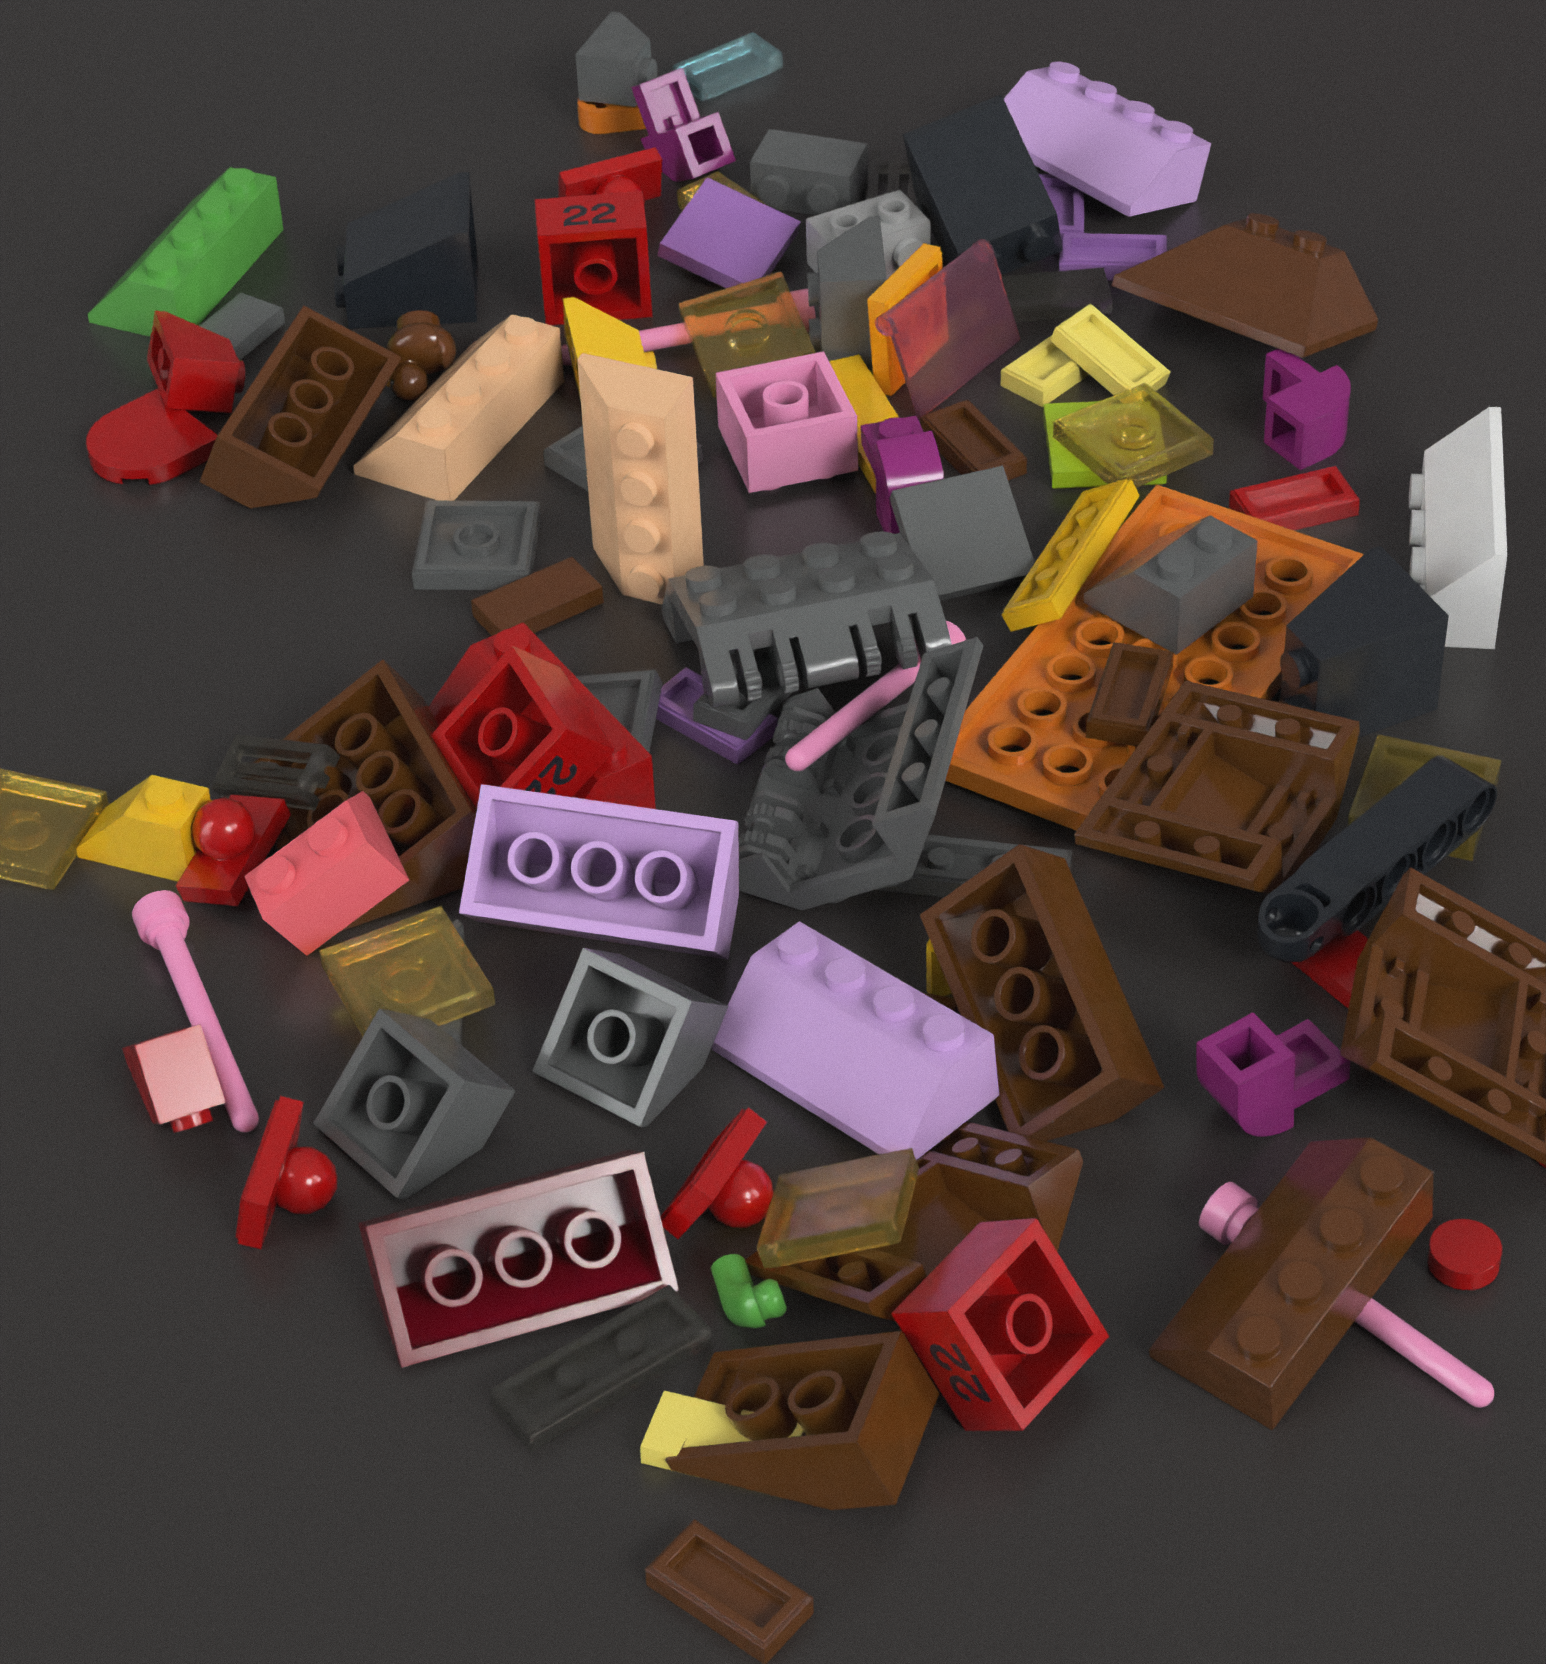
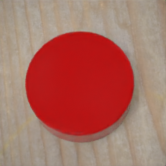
(1464, 1254)

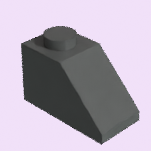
(613, 62)

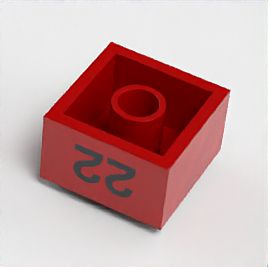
(594, 253)
(522, 731)
(1000, 1325)

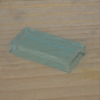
(730, 65)

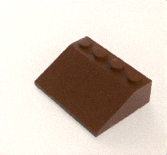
(388, 752)

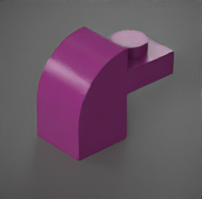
(684, 139)
(1304, 409)
(900, 459)
(1267, 1075)

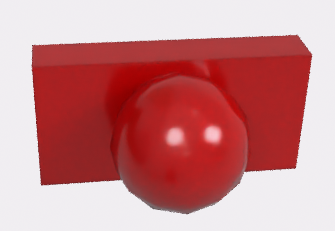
(616, 175)
(231, 842)
(284, 1174)
(729, 1187)

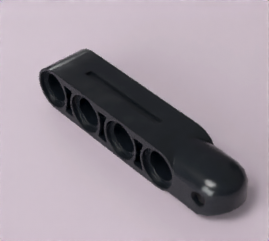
(1364, 863)

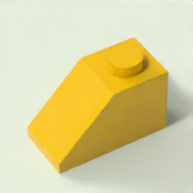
(601, 335)
(147, 828)

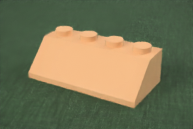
(469, 411)
(641, 473)

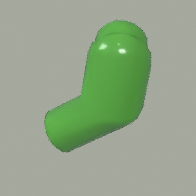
(741, 1300)

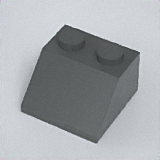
(846, 277)
(1180, 583)
(628, 1036)
(412, 1103)

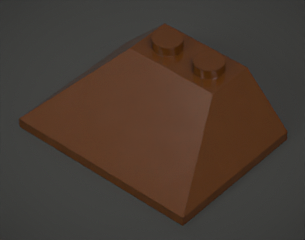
(1260, 284)
(1227, 788)
(1454, 1012)
(960, 1182)

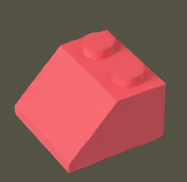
(328, 875)

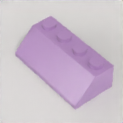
(1106, 142)
(603, 871)
(856, 1044)

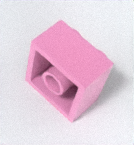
(787, 422)

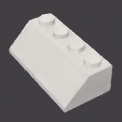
(1462, 529)

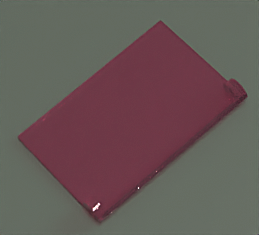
(951, 327)

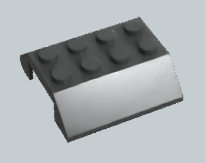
(810, 602)
(863, 805)

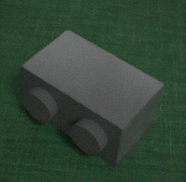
(808, 172)

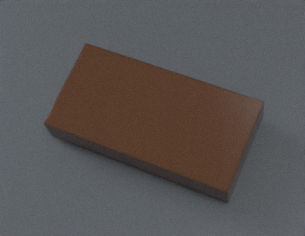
(972, 441)
(539, 598)
(1129, 694)
(729, 1591)

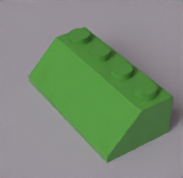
(197, 254)

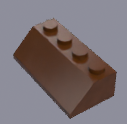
(299, 414)
(1041, 982)
(1298, 1275)

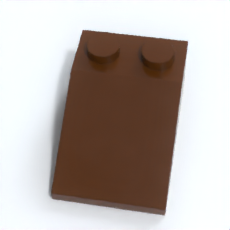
(859, 1413)

